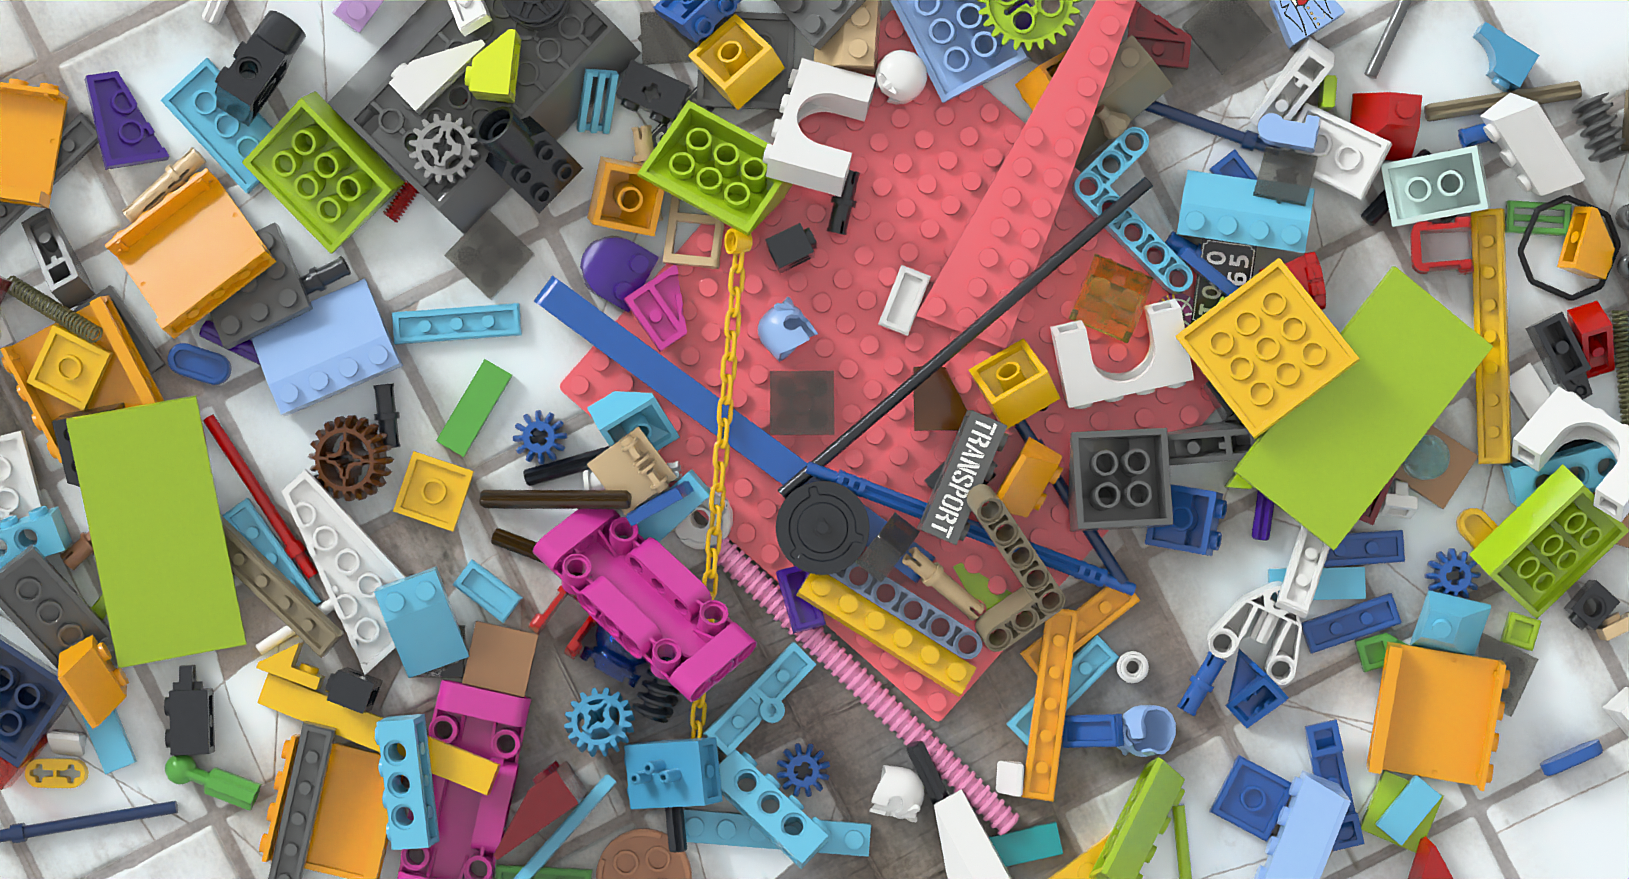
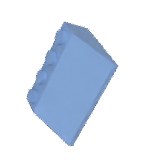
(957, 44)
(326, 349)
(1305, 829)

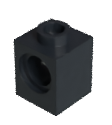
(1604, 602)

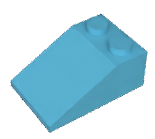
(421, 622)

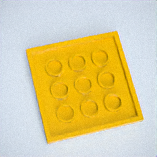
(1267, 348)

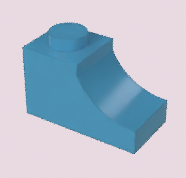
(1507, 57)

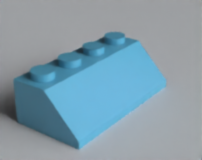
(1227, 211)

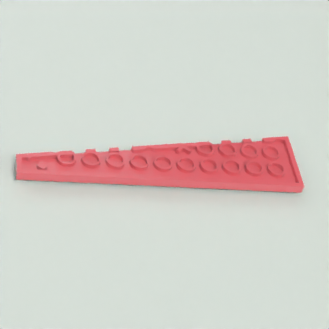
(1023, 199)

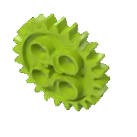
(1043, 25)

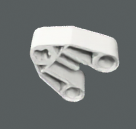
(1238, 619)

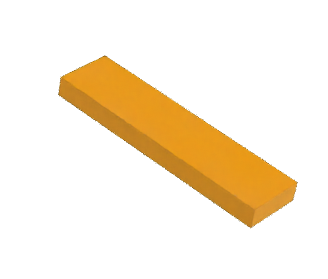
(1092, 618)

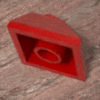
(1390, 117)

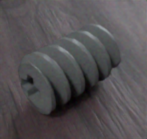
(1599, 129)

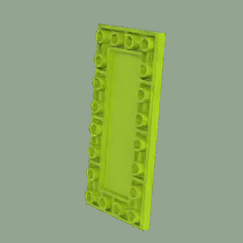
(1356, 432)
(156, 531)

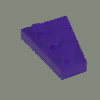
(119, 124)

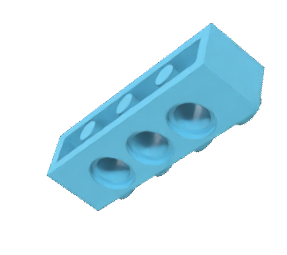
(1521, 478)
(45, 522)
(416, 766)
(798, 848)

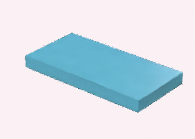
(218, 132)

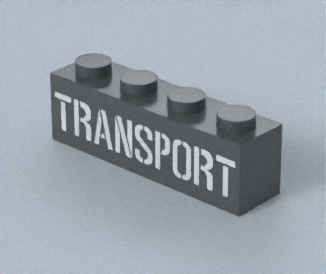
(965, 467)

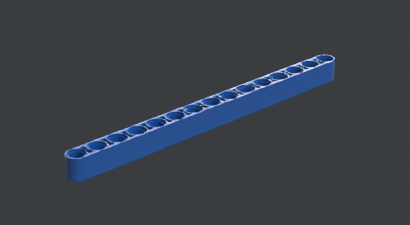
(685, 392)

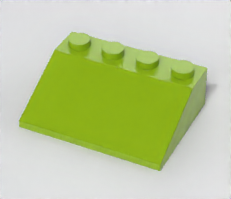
(715, 169)
(322, 171)
(1548, 542)

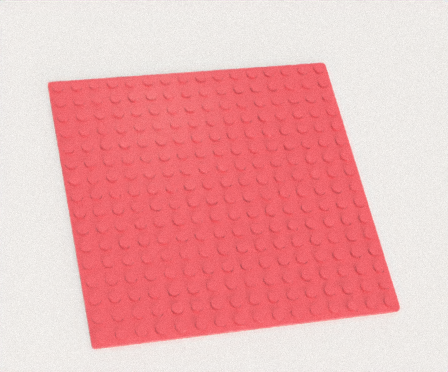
(915, 195)

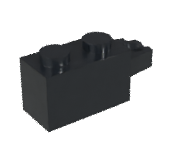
(1561, 354)
(190, 715)

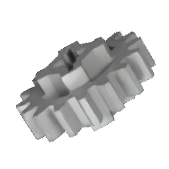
(446, 131)

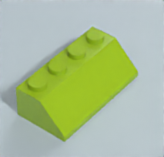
(1140, 822)

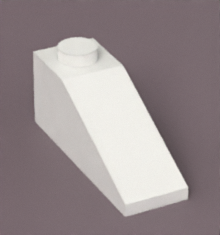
(431, 75)
(1296, 81)

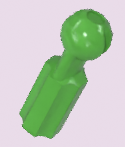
(216, 783)

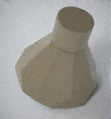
(1113, 122)

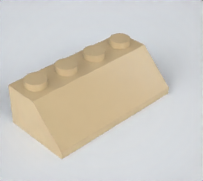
(856, 42)

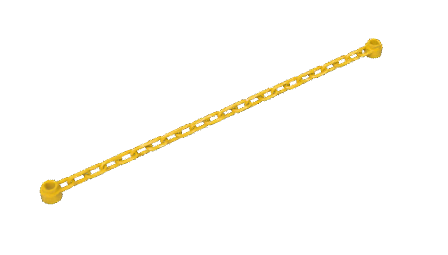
(736, 244)

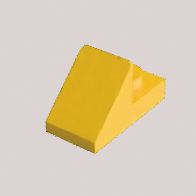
(284, 665)

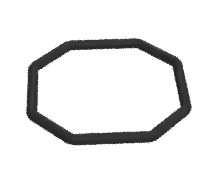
(1528, 231)

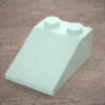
(1436, 185)

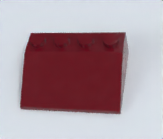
(552, 795)

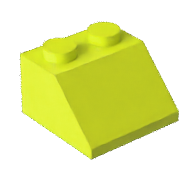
(496, 69)

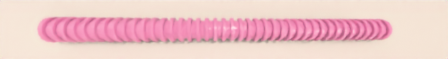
(869, 690)

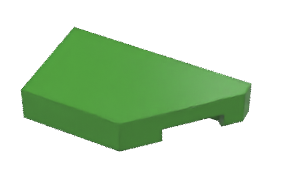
(1373, 650)

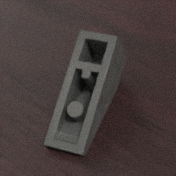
(57, 259)
(1209, 443)

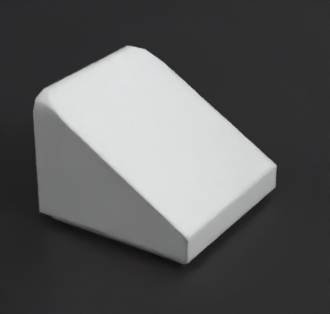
(67, 742)
(1010, 778)

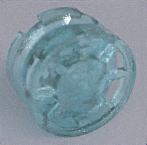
(1427, 459)

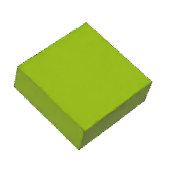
(1327, 93)
(1520, 631)

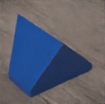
(1252, 692)

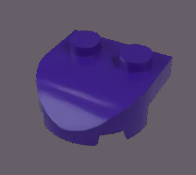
(616, 268)

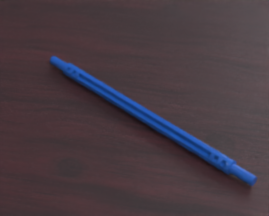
(862, 488)

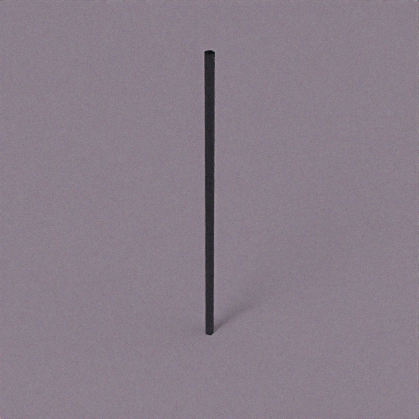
(970, 333)

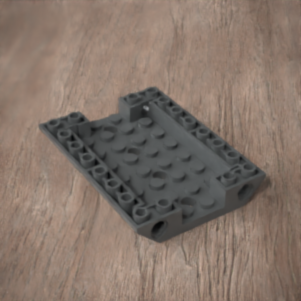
(546, 89)

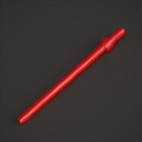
(294, 548)

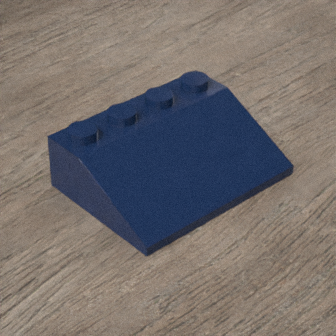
(28, 701)

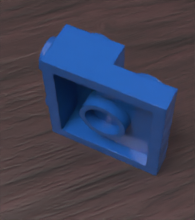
(695, 17)
(1194, 522)

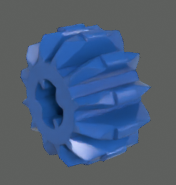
(542, 427)
(1445, 566)
(808, 779)

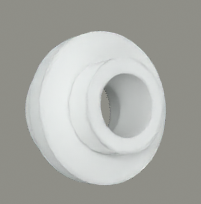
(1141, 672)

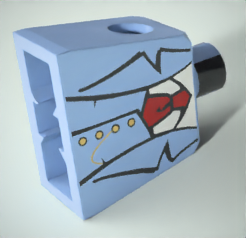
(1303, 17)

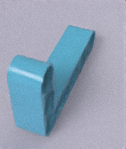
(1105, 194)

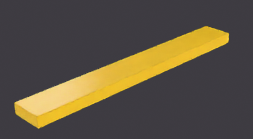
(1492, 324)
(313, 706)

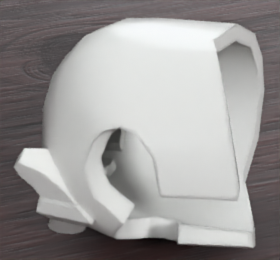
(901, 76)
(898, 793)

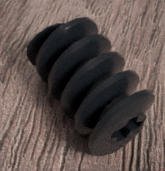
(658, 699)

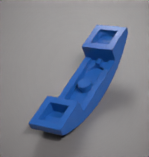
(1328, 762)

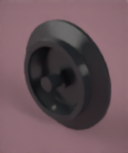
(822, 527)

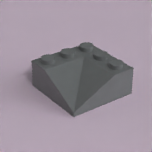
(1119, 480)

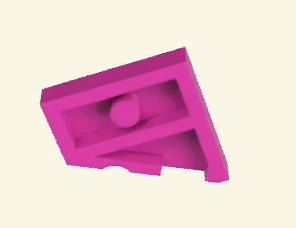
(660, 308)

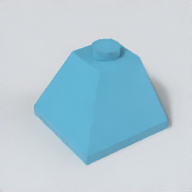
(625, 411)
(1450, 623)

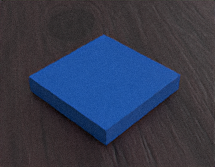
(1251, 798)

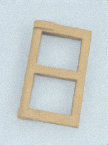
(688, 260)

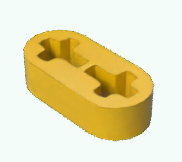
(56, 765)

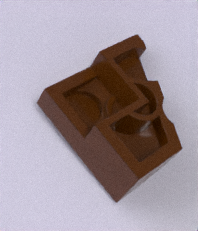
(937, 403)

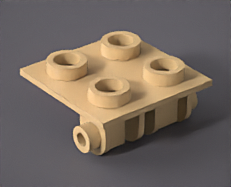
(634, 467)

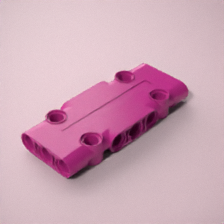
(645, 599)
(468, 820)

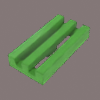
(1510, 217)

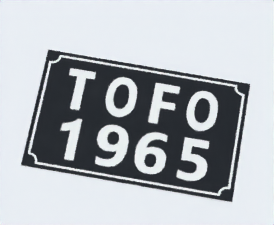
(1232, 260)

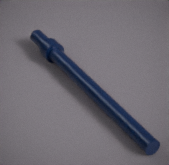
(1248, 140)
(1093, 536)
(21, 832)

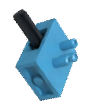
(673, 777)

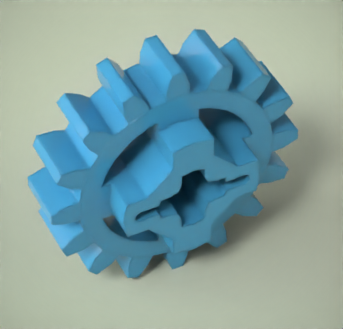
(598, 734)

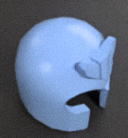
(784, 329)
(1147, 730)

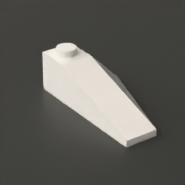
(965, 843)

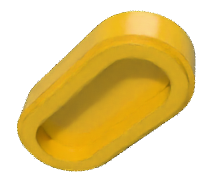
(1474, 526)

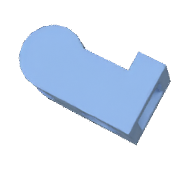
(1289, 134)

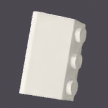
(1530, 145)

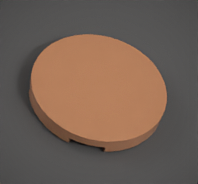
(642, 855)

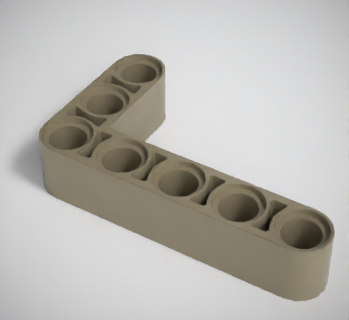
(1034, 586)

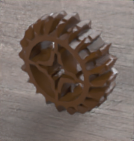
(354, 433)

